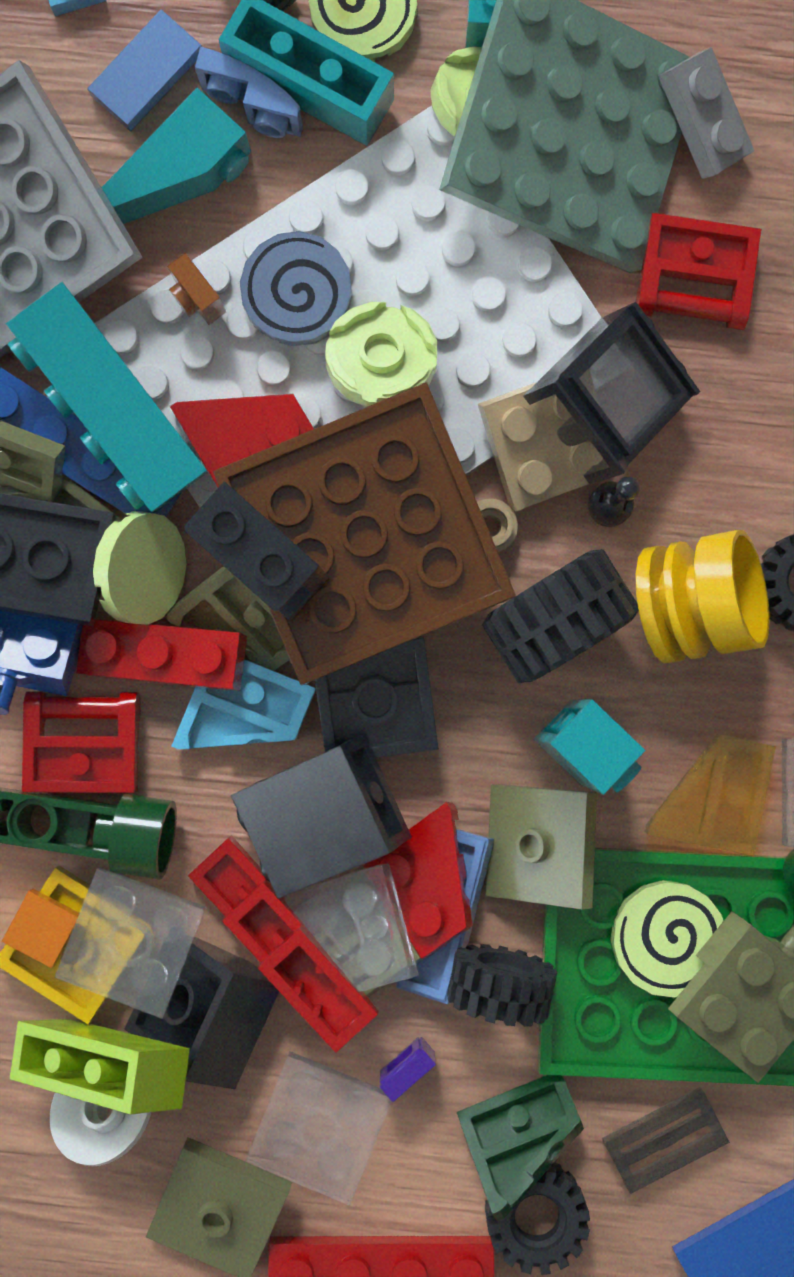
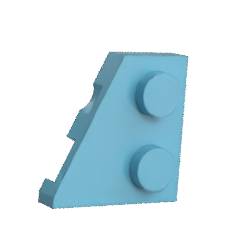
(264, 710)

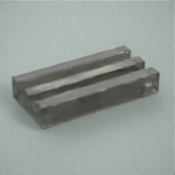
(655, 1120)

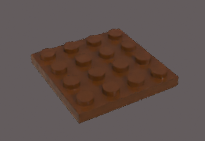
(385, 520)

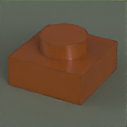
(194, 291)

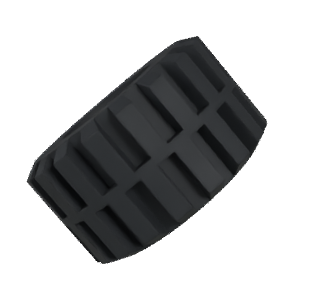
(561, 616)

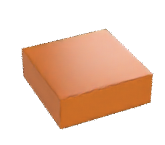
(41, 928)

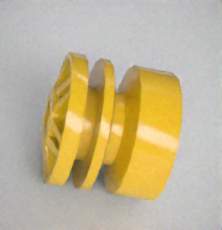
(702, 597)

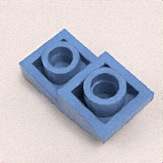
(265, 102)

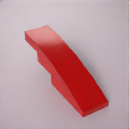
(282, 945)

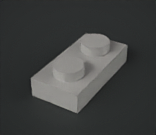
(706, 113)

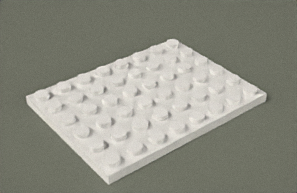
(482, 283)

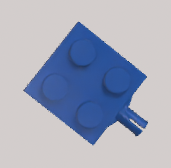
(36, 655)

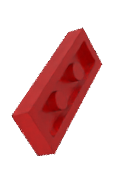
(162, 654)

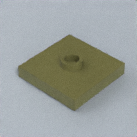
(542, 845)
(218, 1209)

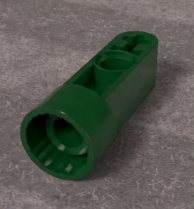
(132, 835)

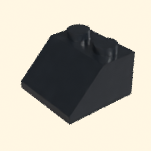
(214, 1013)

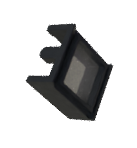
(618, 389)

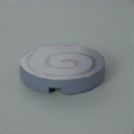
(295, 288)

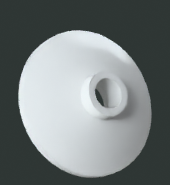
(87, 1134)

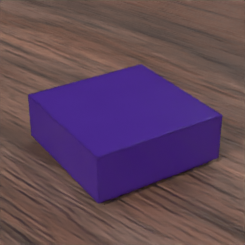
(407, 1068)

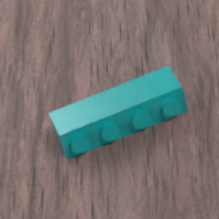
(105, 397)

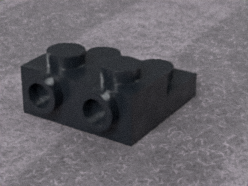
(382, 698)

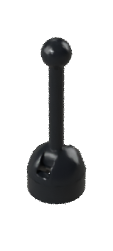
(610, 510)

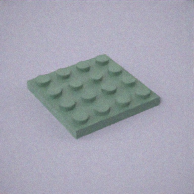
(568, 128)

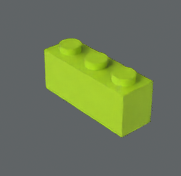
(100, 1065)

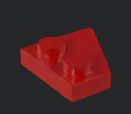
(239, 427)
(431, 882)

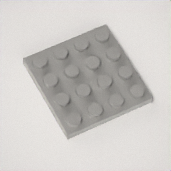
(51, 206)

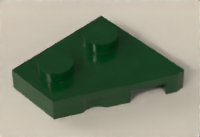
(519, 1138)

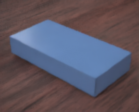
(145, 70)

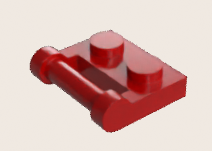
(704, 254)
(80, 762)

